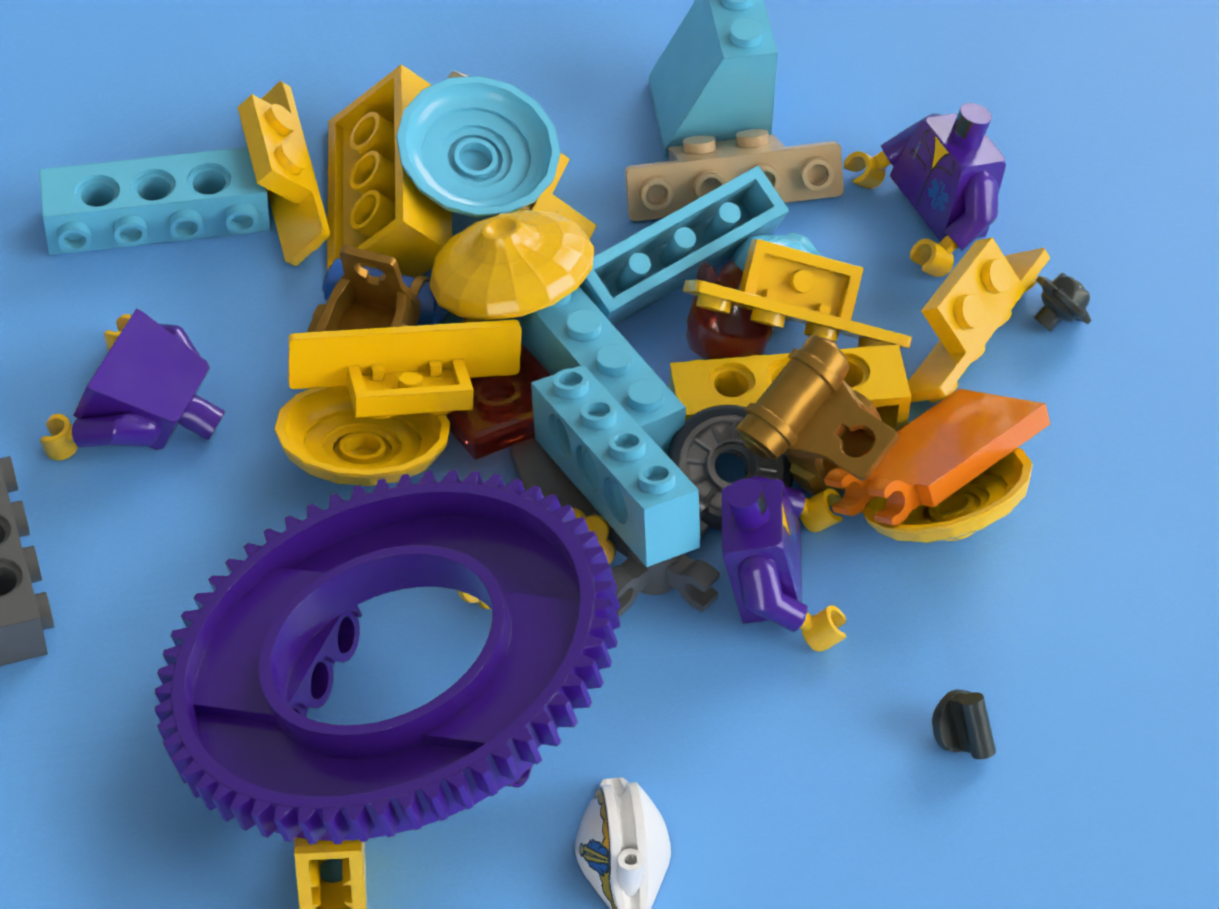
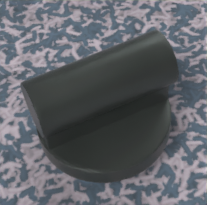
(963, 724)

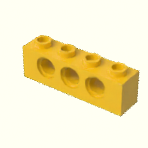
(737, 381)

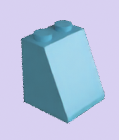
(716, 73)

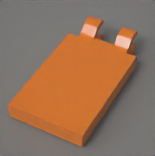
(941, 453)

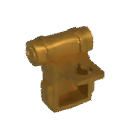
(817, 419)

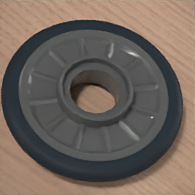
(703, 440)

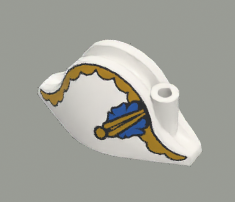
(623, 845)

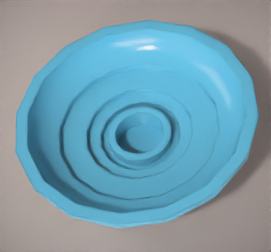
(478, 146)

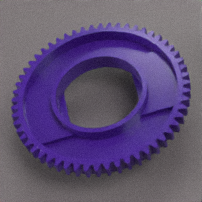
(291, 610)

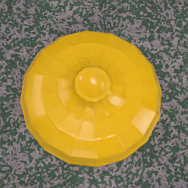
(511, 265)
(332, 444)
(965, 511)

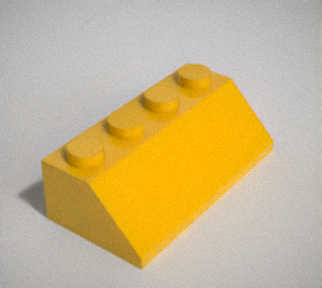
(369, 192)

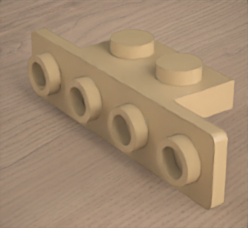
(706, 164)

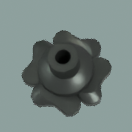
(1062, 300)

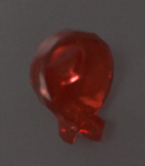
(721, 334)

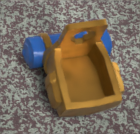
(373, 296)

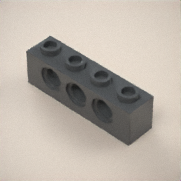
(21, 611)

